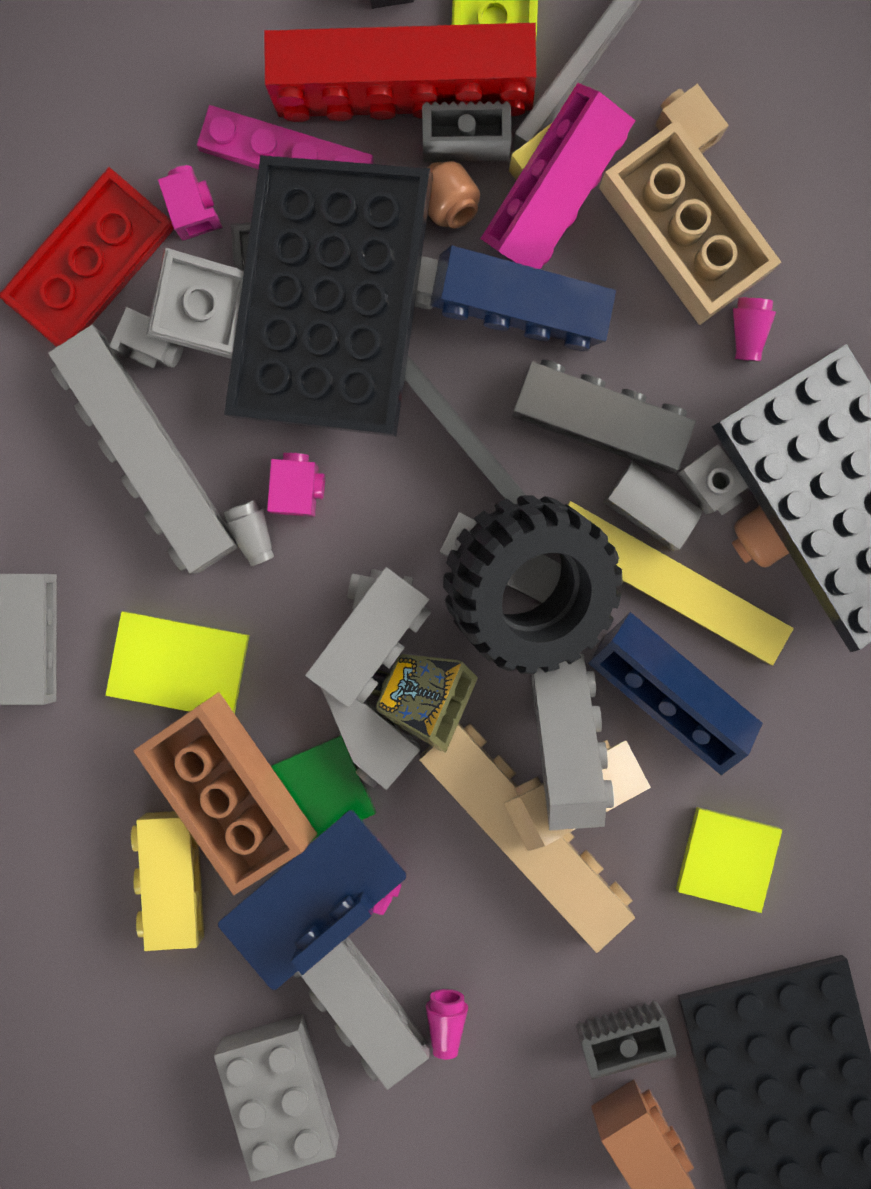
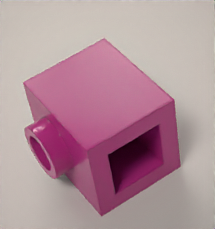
(295, 485)

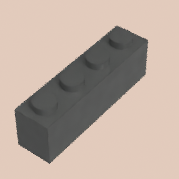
(603, 417)

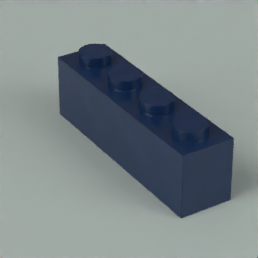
(522, 298)
(676, 694)

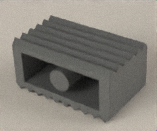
(466, 131)
(625, 1040)

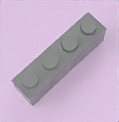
(569, 747)
(366, 1014)

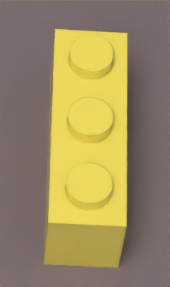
(167, 883)

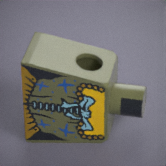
(425, 696)

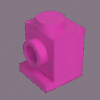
(189, 203)

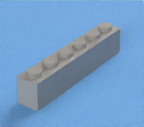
(143, 450)

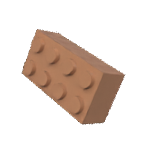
(226, 794)

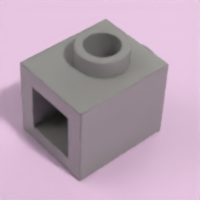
(713, 481)

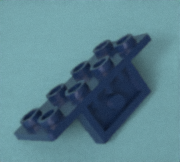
(313, 901)

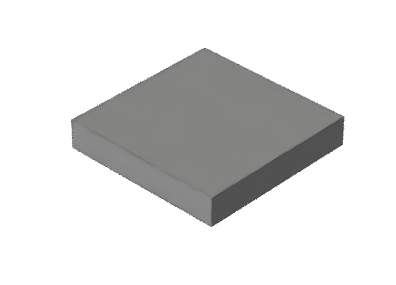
(196, 303)

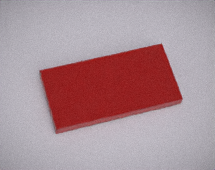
(87, 259)

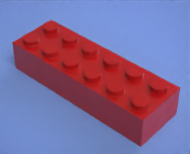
(398, 69)

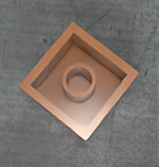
(641, 1140)

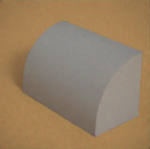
(653, 506)

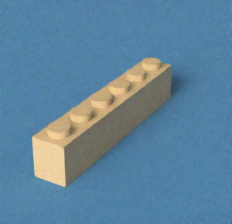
(558, 869)

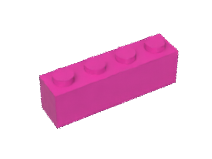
(558, 177)

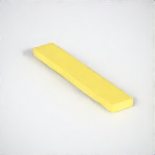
(694, 595)

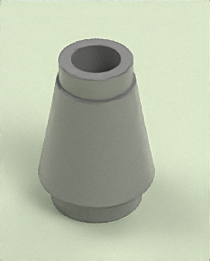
(250, 531)

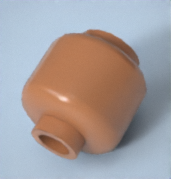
(452, 195)
(758, 539)

